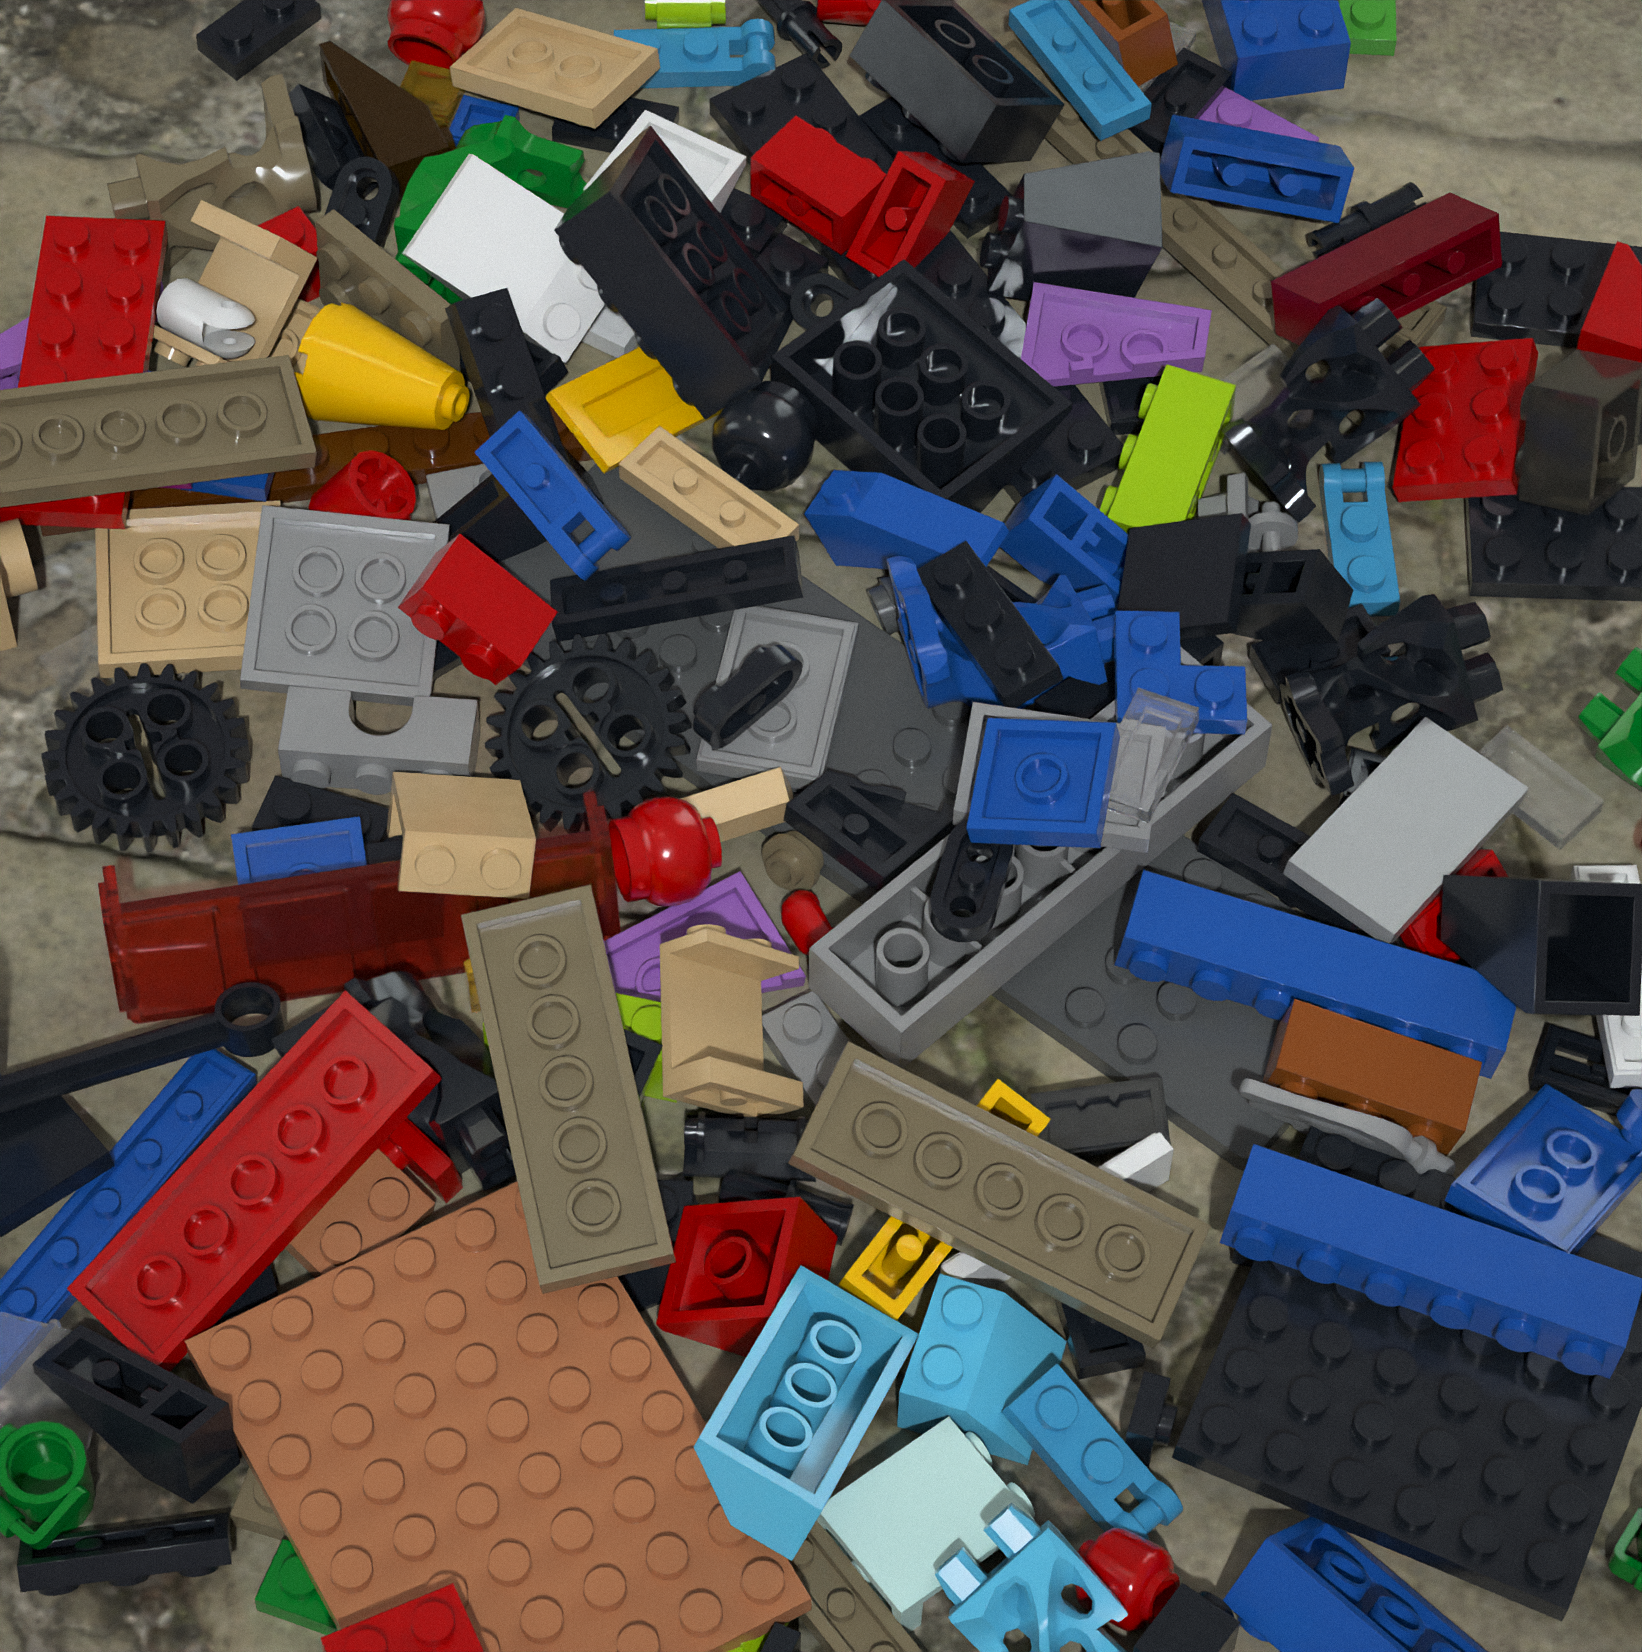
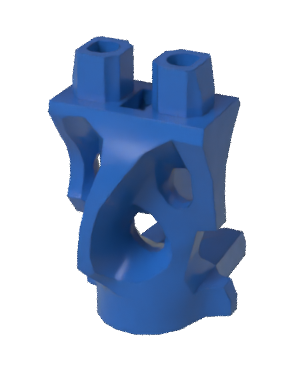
(1069, 624)

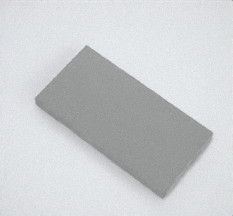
(1405, 830)

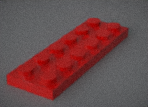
(89, 322)
(254, 1183)

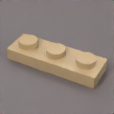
(701, 493)

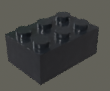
(956, 81)

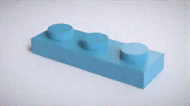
(1080, 65)

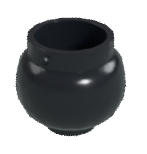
(766, 436)

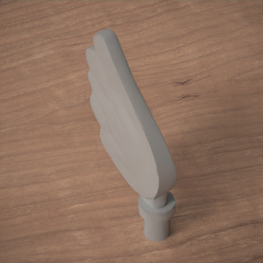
(1354, 1125)

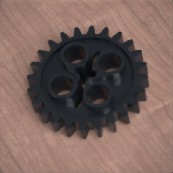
(635, 701)
(88, 773)

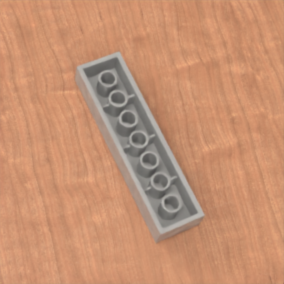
(910, 985)

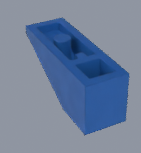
(878, 517)
(1065, 534)

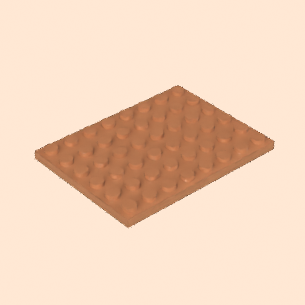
(492, 1437)

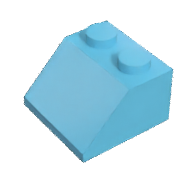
(973, 1362)

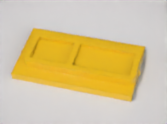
(621, 406)

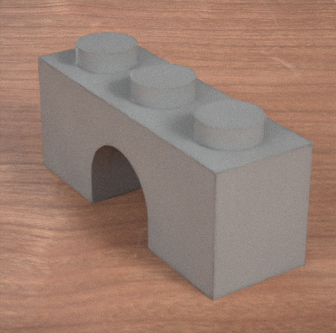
(327, 749)

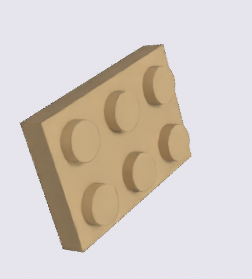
(555, 68)

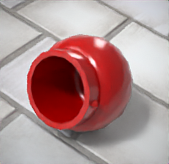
(434, 29)
(664, 852)

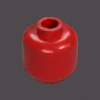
(1134, 1571)

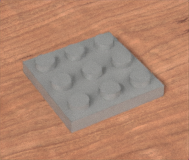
(331, 602)

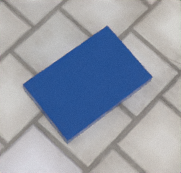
(1550, 1174)

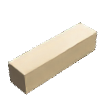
(745, 803)

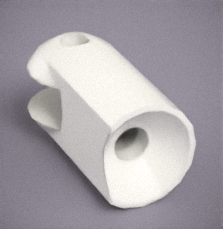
(205, 318)

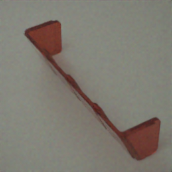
(319, 928)

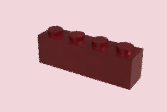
(1398, 263)

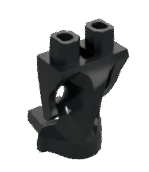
(1354, 380)
(1366, 690)
(464, 1108)

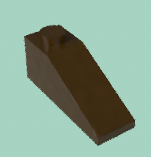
(382, 115)

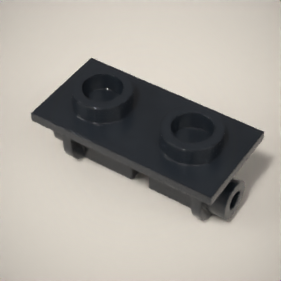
(742, 1144)

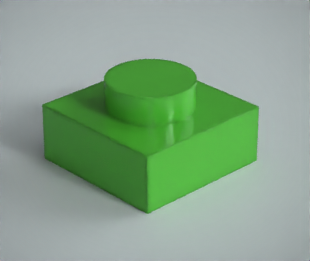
(1370, 26)

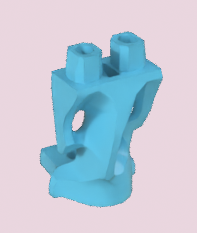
(1027, 1590)

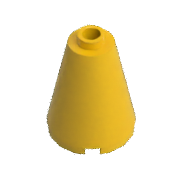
(374, 375)

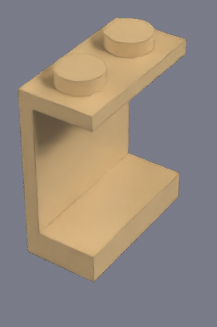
(249, 269)
(462, 835)
(716, 1023)

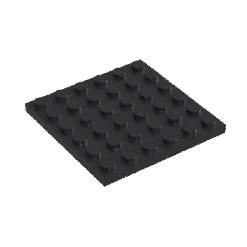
(1416, 1427)

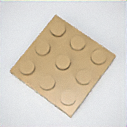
(176, 588)

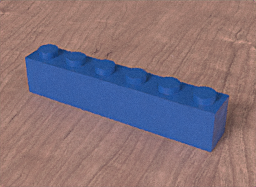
(1272, 957)
(1432, 1262)

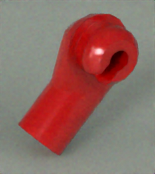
(804, 919)

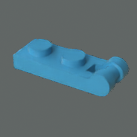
(703, 54)
(1360, 535)
(1090, 1455)

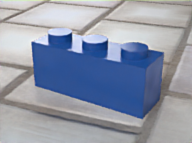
(1255, 169)

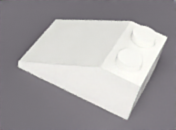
(500, 236)

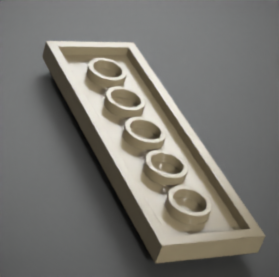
(151, 430)
(567, 1090)
(1000, 1194)

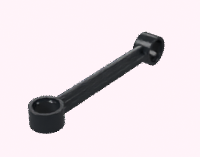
(153, 1048)

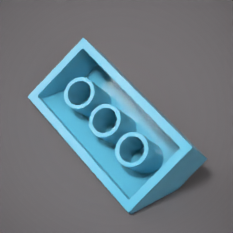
(799, 1409)

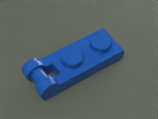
(551, 493)

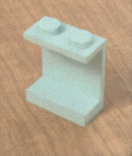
(919, 1512)

